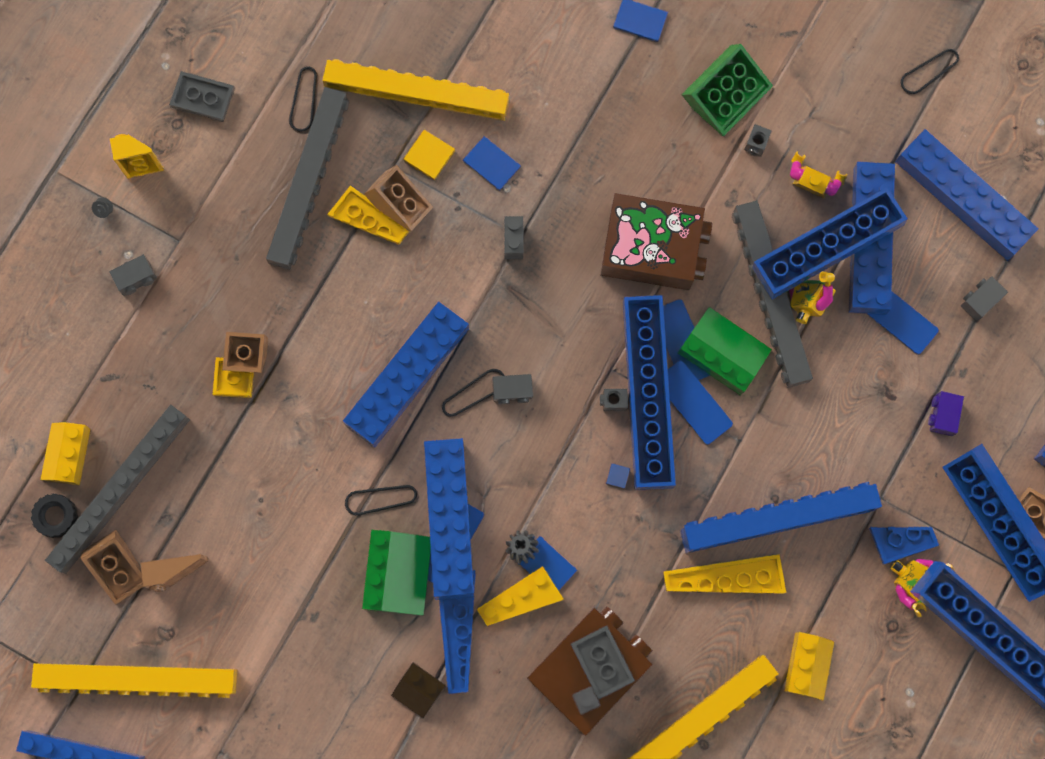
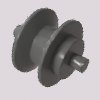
(102, 207)

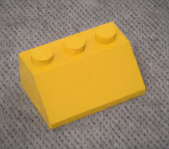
(134, 156)
(65, 453)
(809, 665)

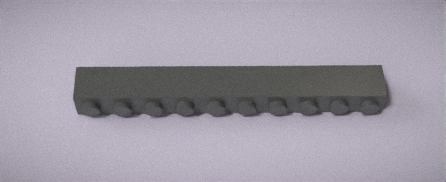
(307, 178)
(777, 311)
(117, 490)

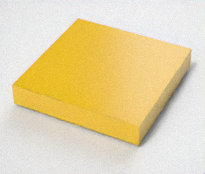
(429, 154)
(231, 382)

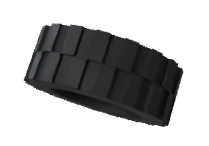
(43, 505)

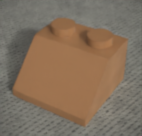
(245, 352)

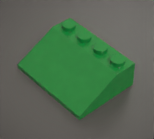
(727, 89)
(725, 351)
(397, 573)

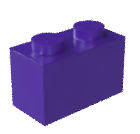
(946, 413)

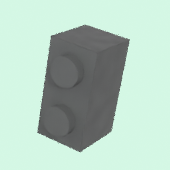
(513, 237)
(133, 275)
(984, 298)
(512, 388)

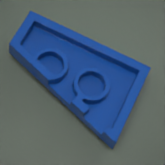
(900, 542)

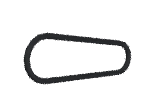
(915, 92)
(313, 99)
(478, 401)
(380, 489)

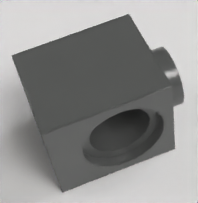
(760, 133)
(622, 396)

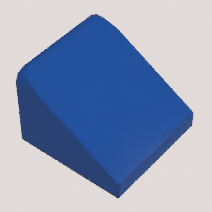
(618, 475)

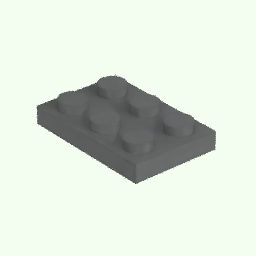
(202, 96)
(602, 662)

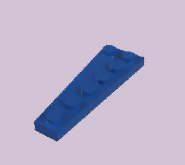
(457, 637)

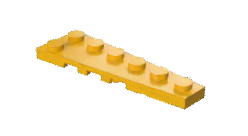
(738, 576)

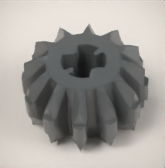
(519, 553)

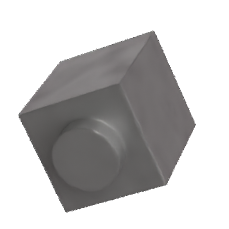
(585, 700)

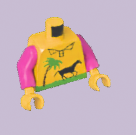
(813, 180)
(812, 297)
(907, 579)

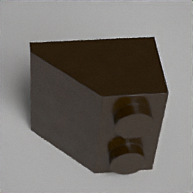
(418, 690)

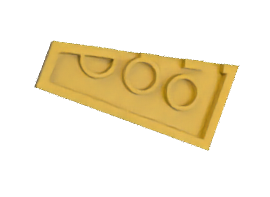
(359, 212)
(526, 595)

